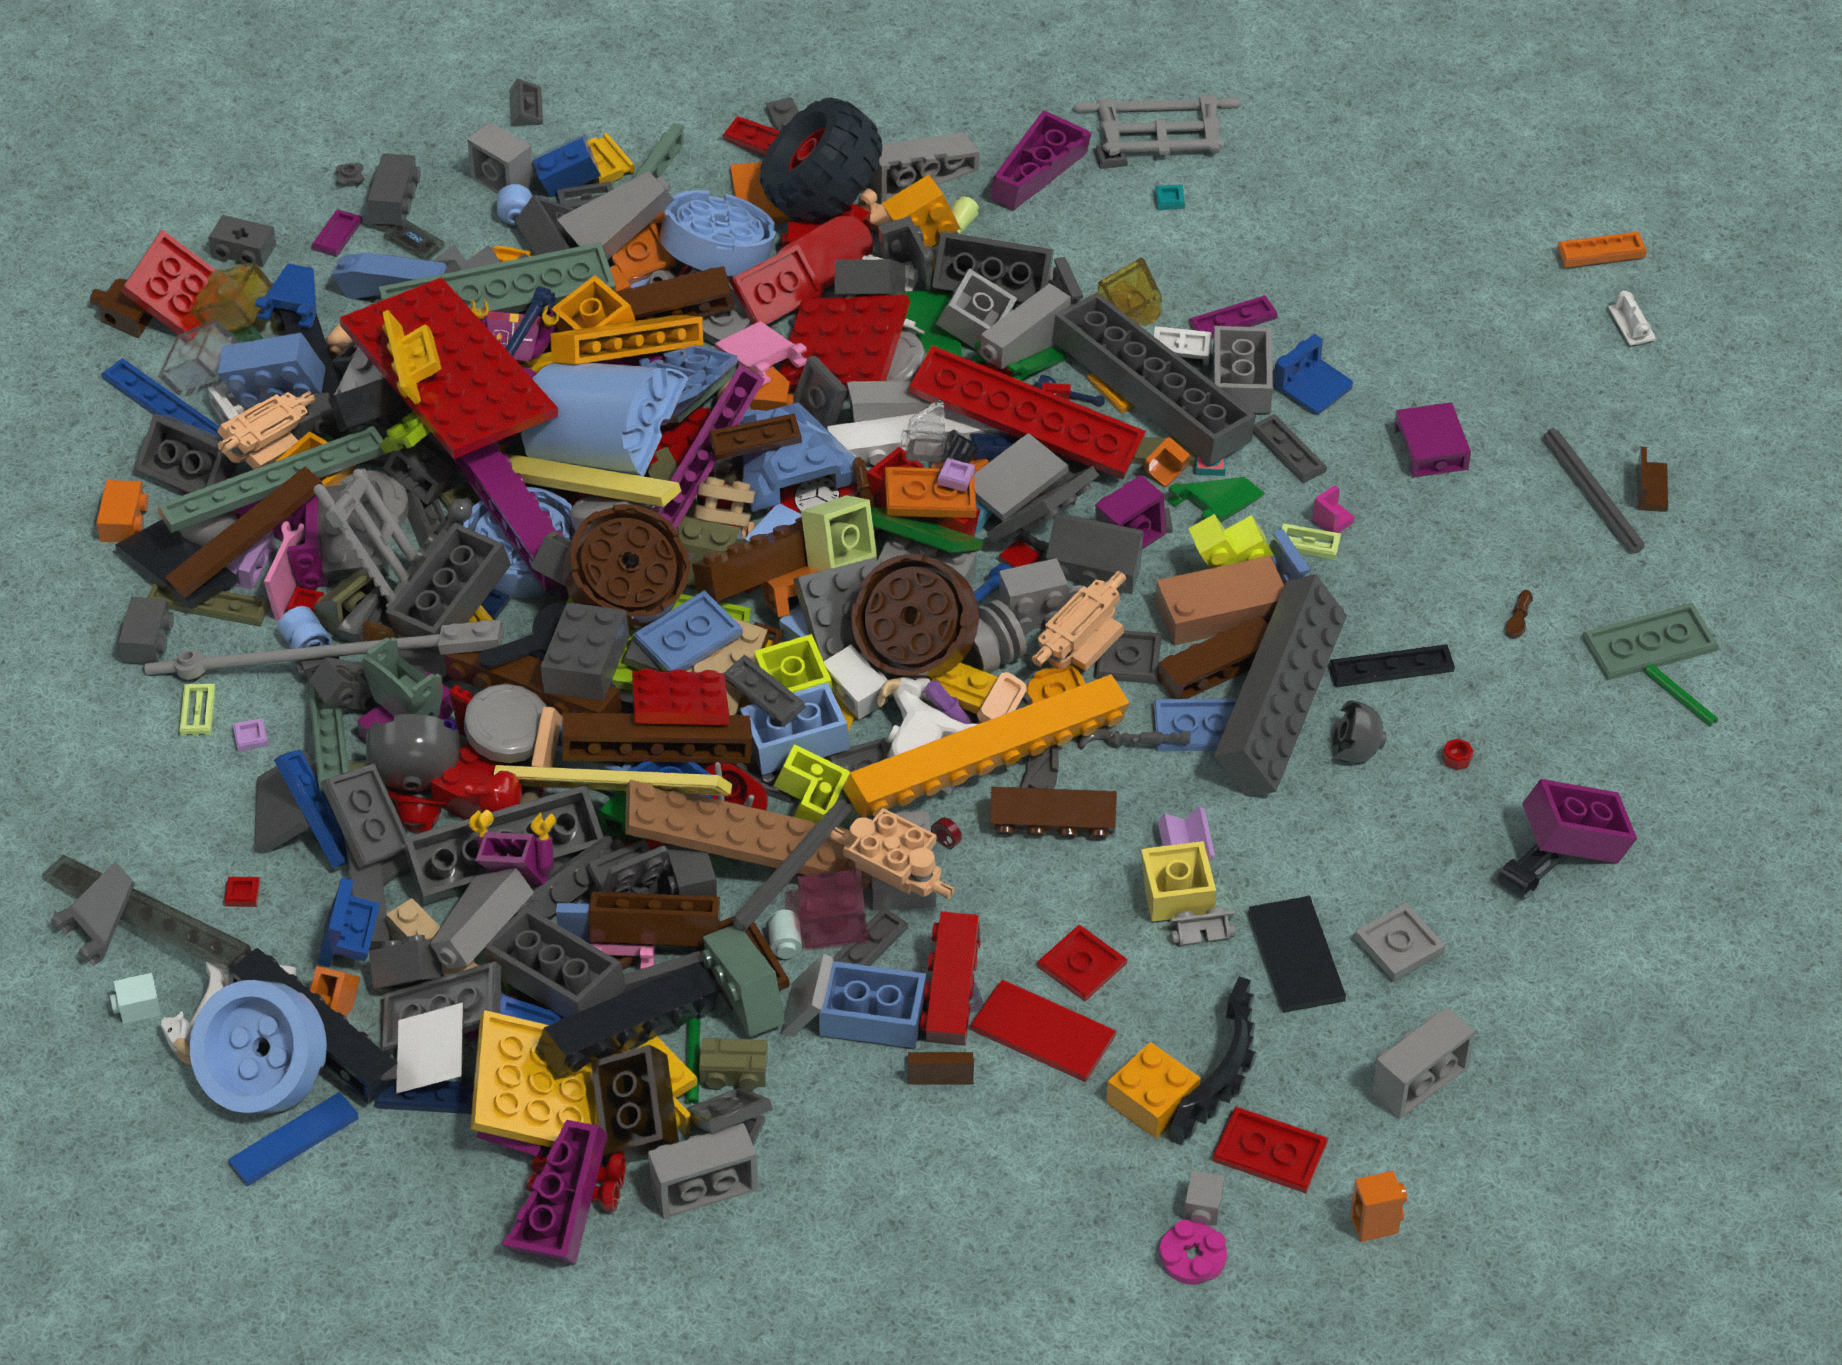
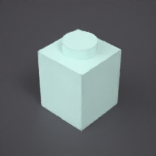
(135, 998)

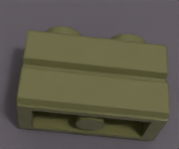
(733, 1063)

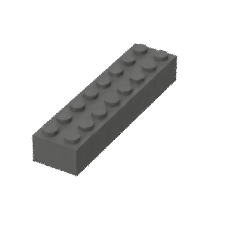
(1153, 378)
(1280, 686)

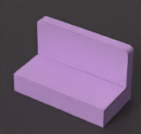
(252, 561)
(1181, 831)

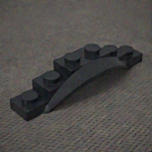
(1228, 1076)

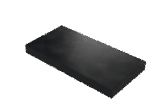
(159, 552)
(1297, 954)

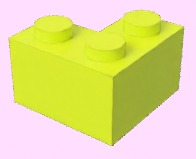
(1230, 545)
(812, 781)

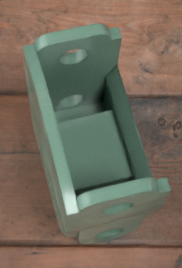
(398, 684)

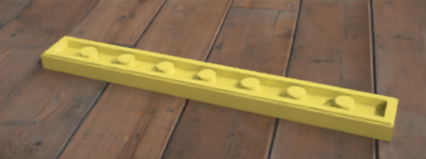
(595, 481)
(617, 780)

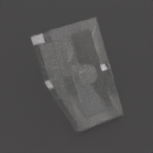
(925, 434)

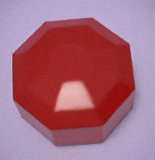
(1457, 754)

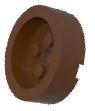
(599, 578)
(944, 621)

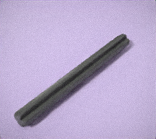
(1594, 491)
(791, 865)

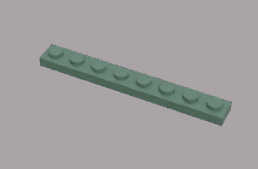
(264, 480)

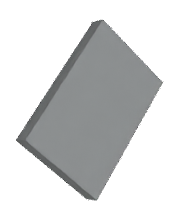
(1017, 476)

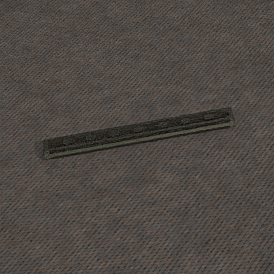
(155, 917)

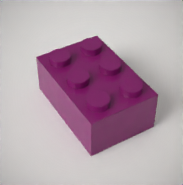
(1579, 821)

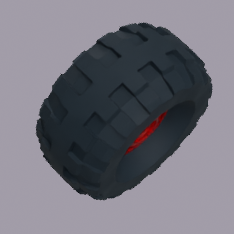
(821, 161)

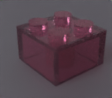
(833, 908)

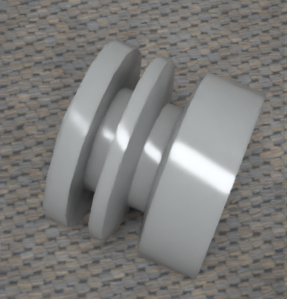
(997, 638)

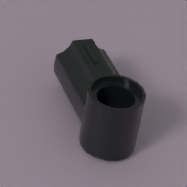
(958, 447)
(1526, 872)

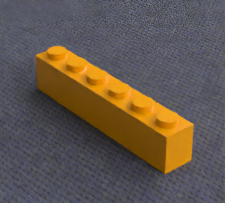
(626, 339)

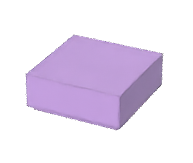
(956, 474)
(250, 734)

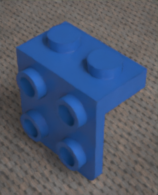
(1308, 378)

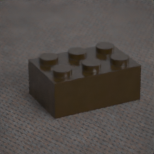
(635, 1102)

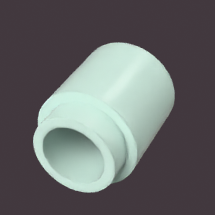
(785, 934)

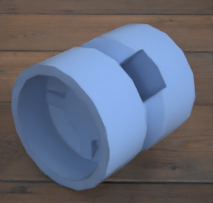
(303, 629)

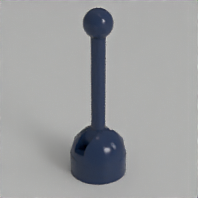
(1098, 400)

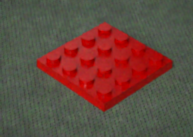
(848, 336)

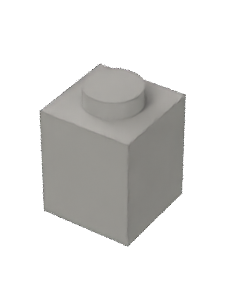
(1204, 1197)

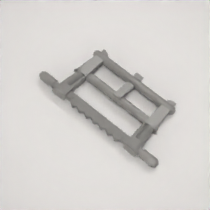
(1111, 128)
(341, 510)

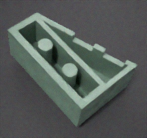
(745, 978)

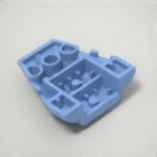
(702, 367)
(780, 467)

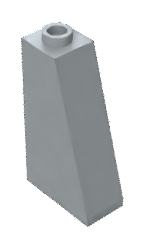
(618, 213)
(1024, 329)
(882, 400)
(479, 916)

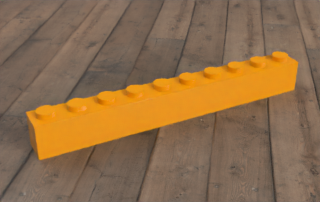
(986, 746)

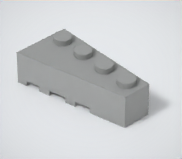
(911, 160)

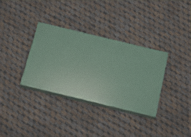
(1650, 639)

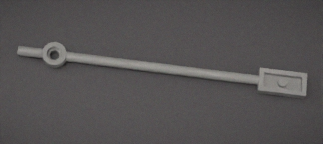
(451, 640)

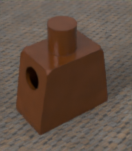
(119, 310)

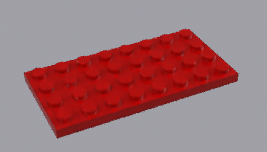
(481, 387)

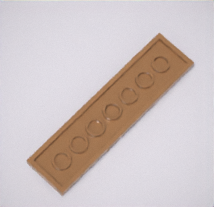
(727, 829)

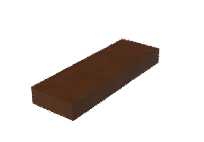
(755, 436)

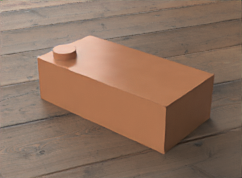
(1218, 598)

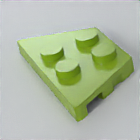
(404, 434)

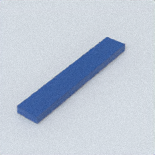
(154, 396)

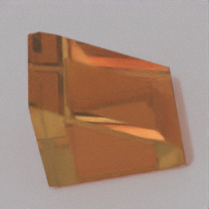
(374, 631)

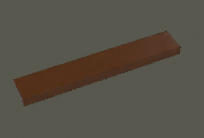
(243, 533)

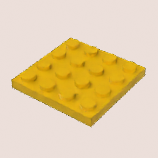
(517, 1088)

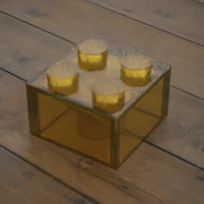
(232, 296)

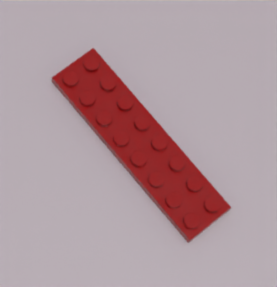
(1025, 409)

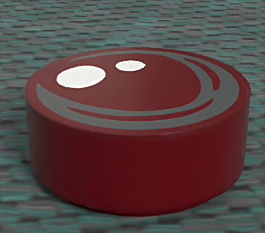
(946, 832)

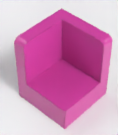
(1329, 513)

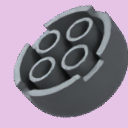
(412, 751)

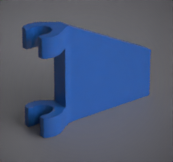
(291, 291)

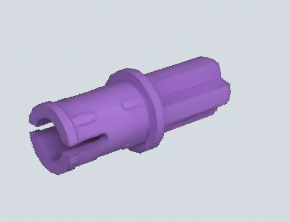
(946, 703)

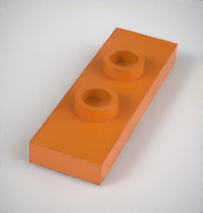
(1601, 249)

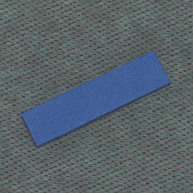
(313, 805)
(293, 1139)

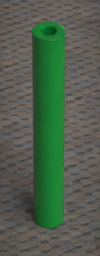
(1681, 695)
(693, 1057)

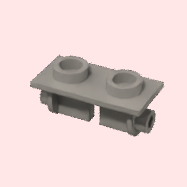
(1213, 922)

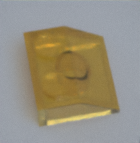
(1133, 292)

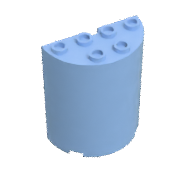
(605, 415)

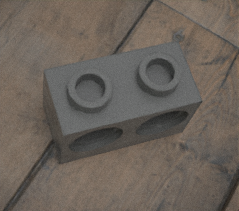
(343, 684)

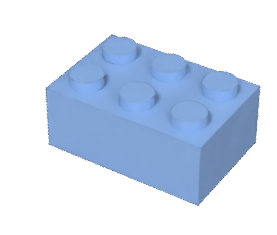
(816, 729)

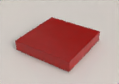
(1082, 962)

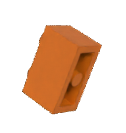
(121, 510)
(1377, 1205)

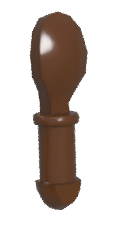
(862, 480)
(1516, 625)

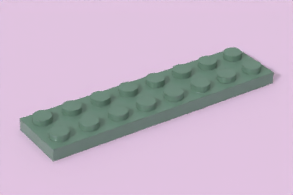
(512, 283)

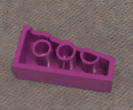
(1038, 159)
(561, 1196)

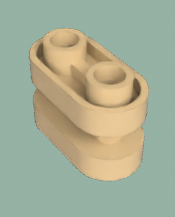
(714, 490)

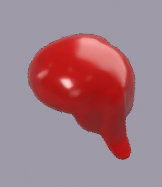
(496, 791)

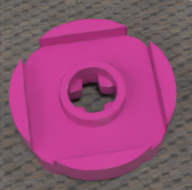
(1188, 1236)

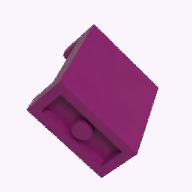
(1433, 439)
(307, 558)

